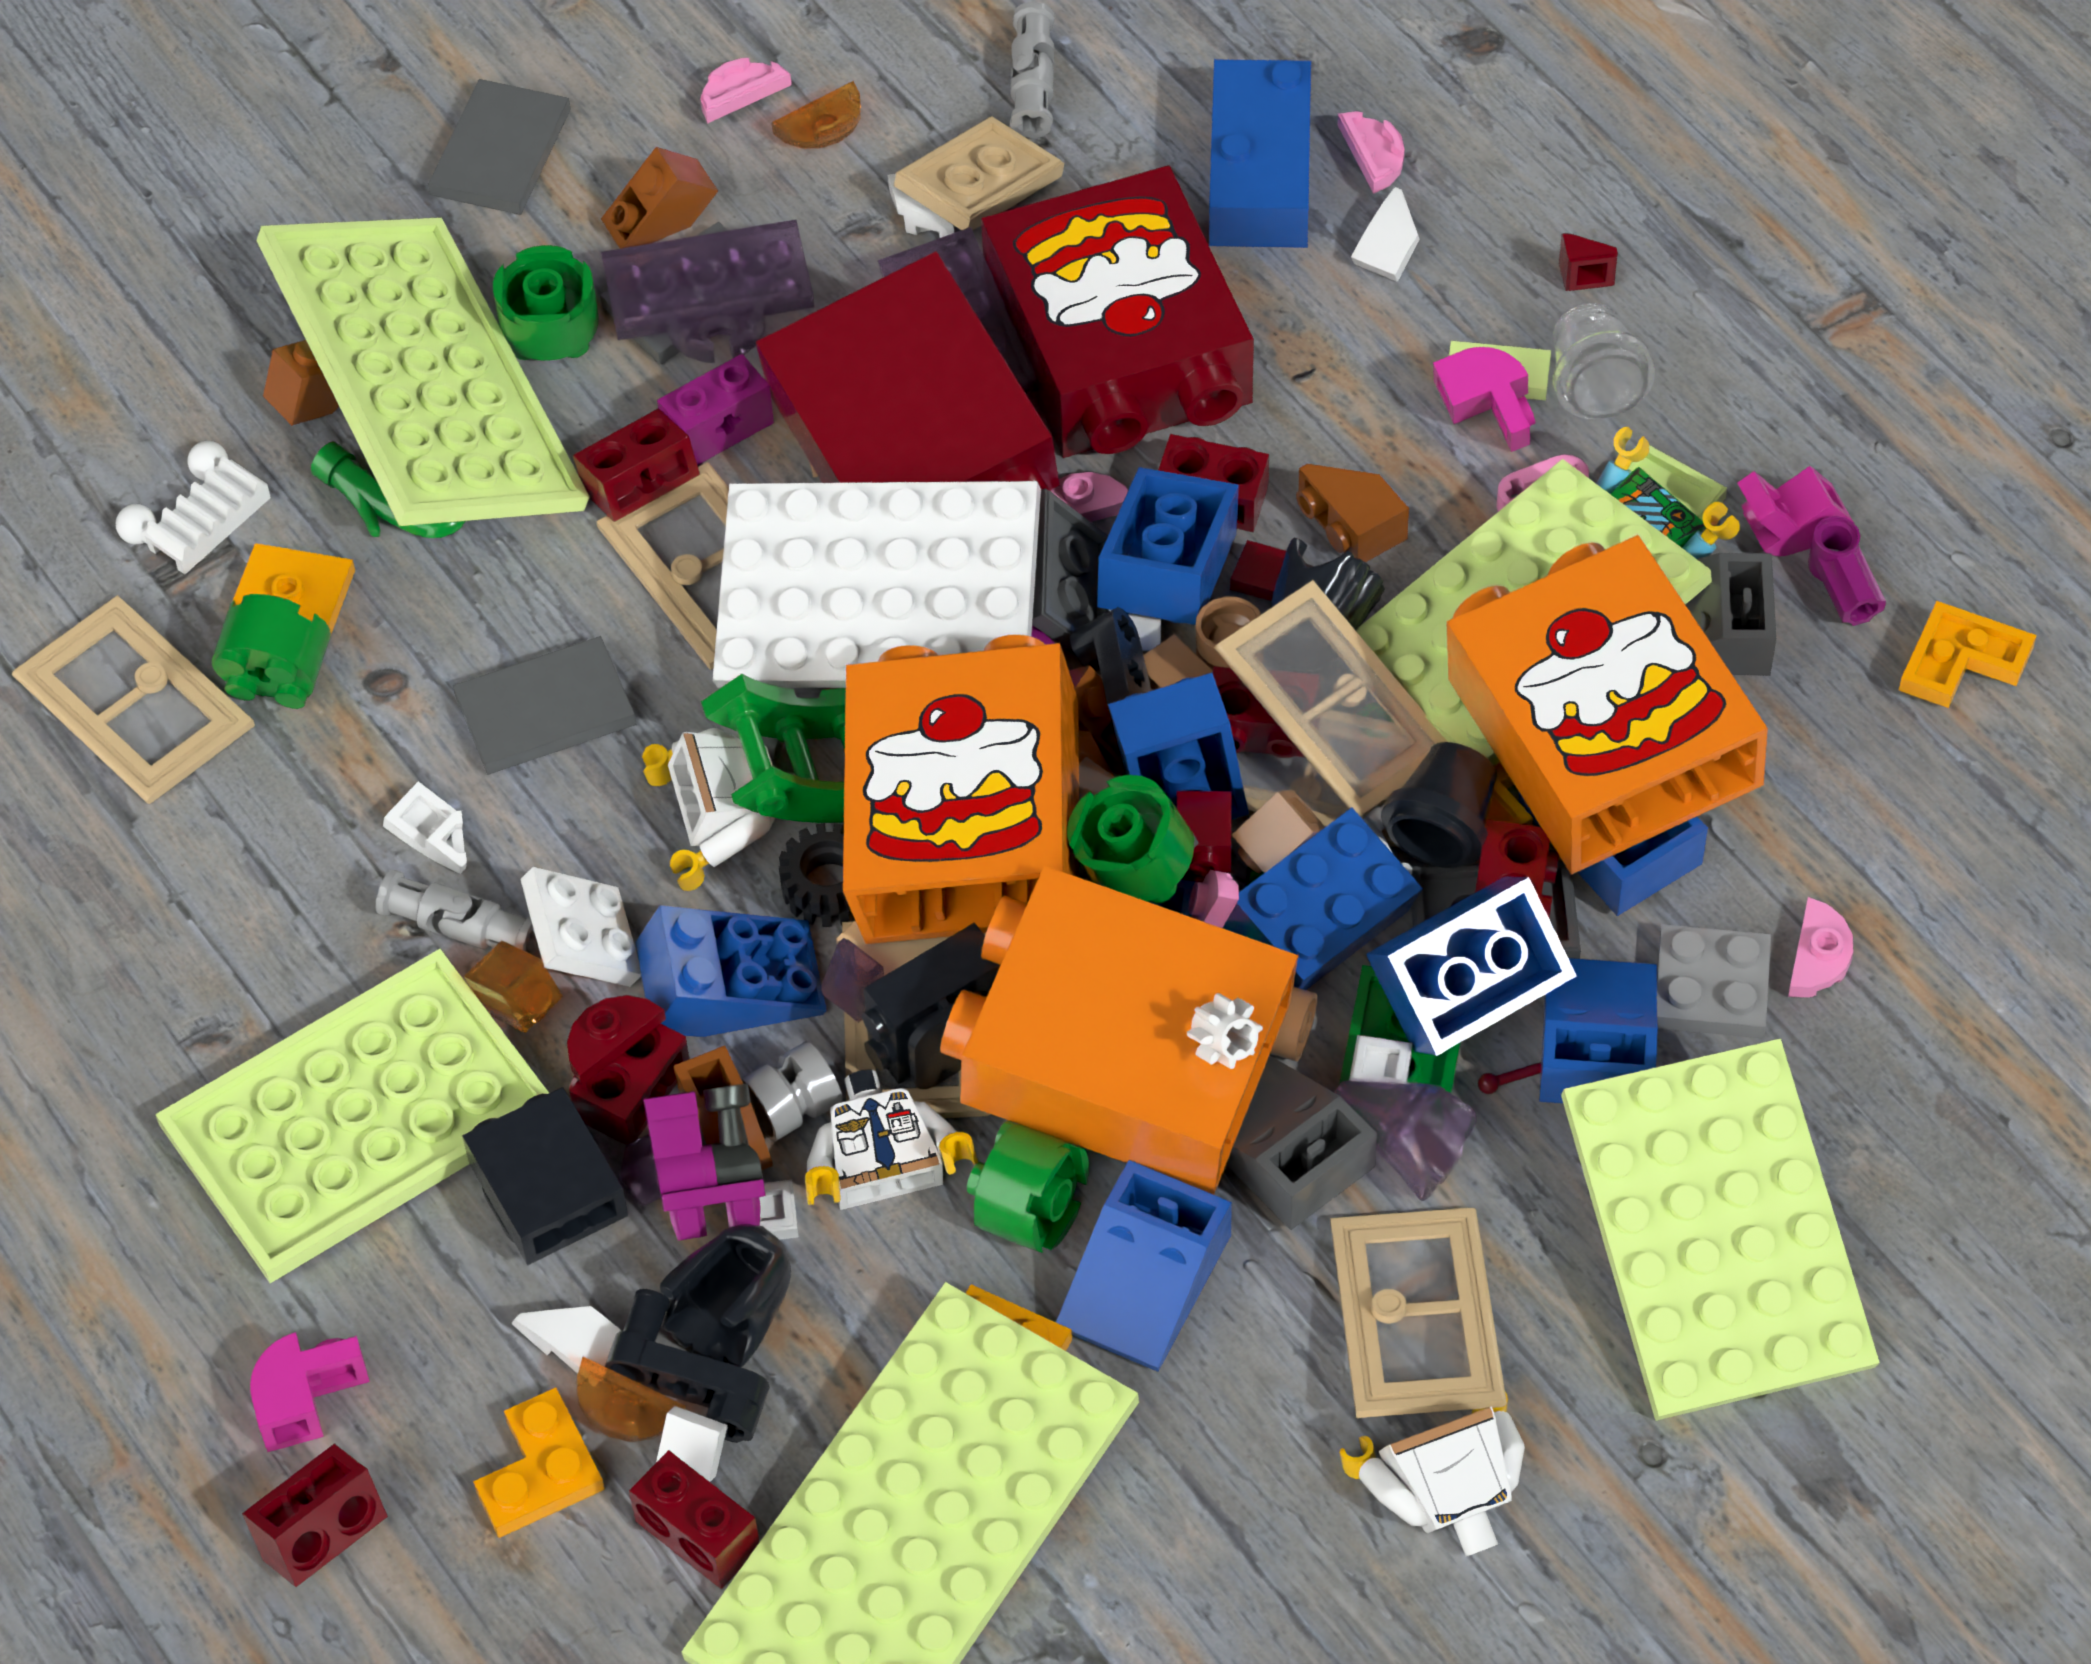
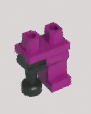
(704, 1174)

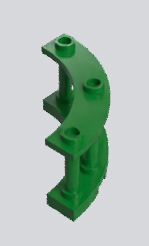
(776, 712)

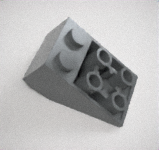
(1739, 611)
(1300, 1144)

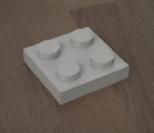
(1713, 981)

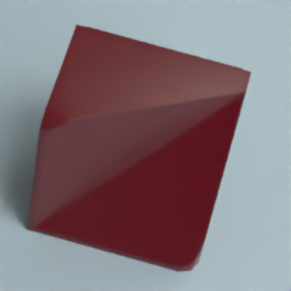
(1586, 263)

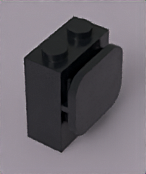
(913, 1003)
(544, 1175)

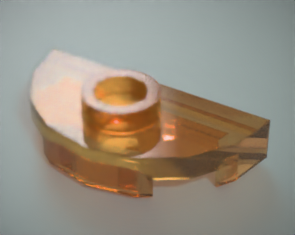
(822, 120)
(621, 1405)

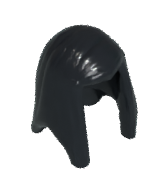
(1343, 580)
(727, 1293)

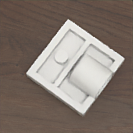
(581, 927)

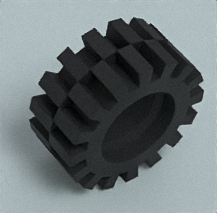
(796, 865)

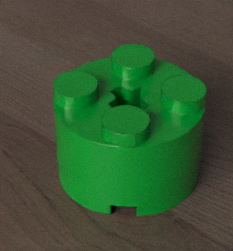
(546, 304)
(270, 650)
(1131, 839)
(1028, 1187)

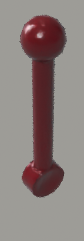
(1489, 1083)

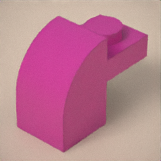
(1483, 381)
(1788, 515)
(290, 1378)

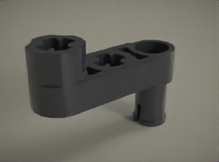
(1115, 649)
(728, 1391)

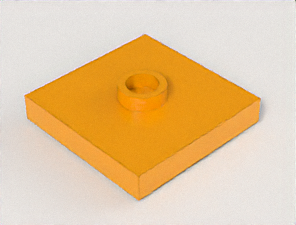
(303, 577)

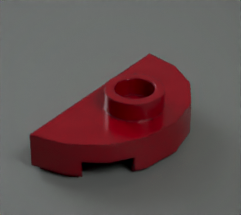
(608, 1031)

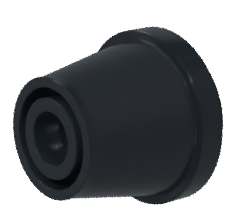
(1443, 807)

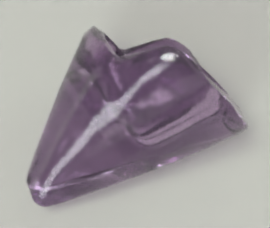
(1416, 1127)

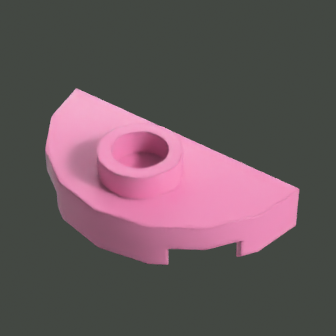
(739, 85)
(1375, 147)
(1091, 494)
(1214, 898)
(1822, 950)

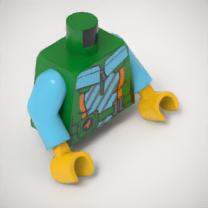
(1660, 507)

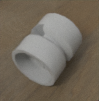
(795, 1088)

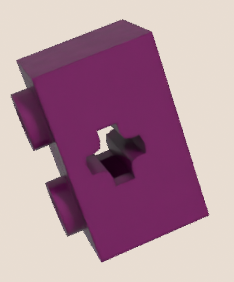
(720, 407)

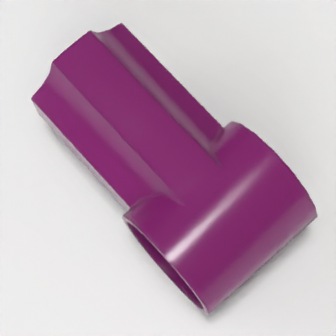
(1845, 571)

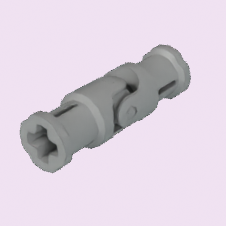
(1032, 70)
(454, 913)

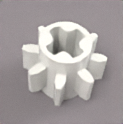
(1224, 1030)

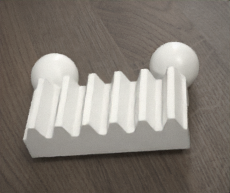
(205, 517)

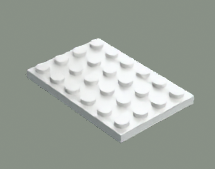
(869, 567)

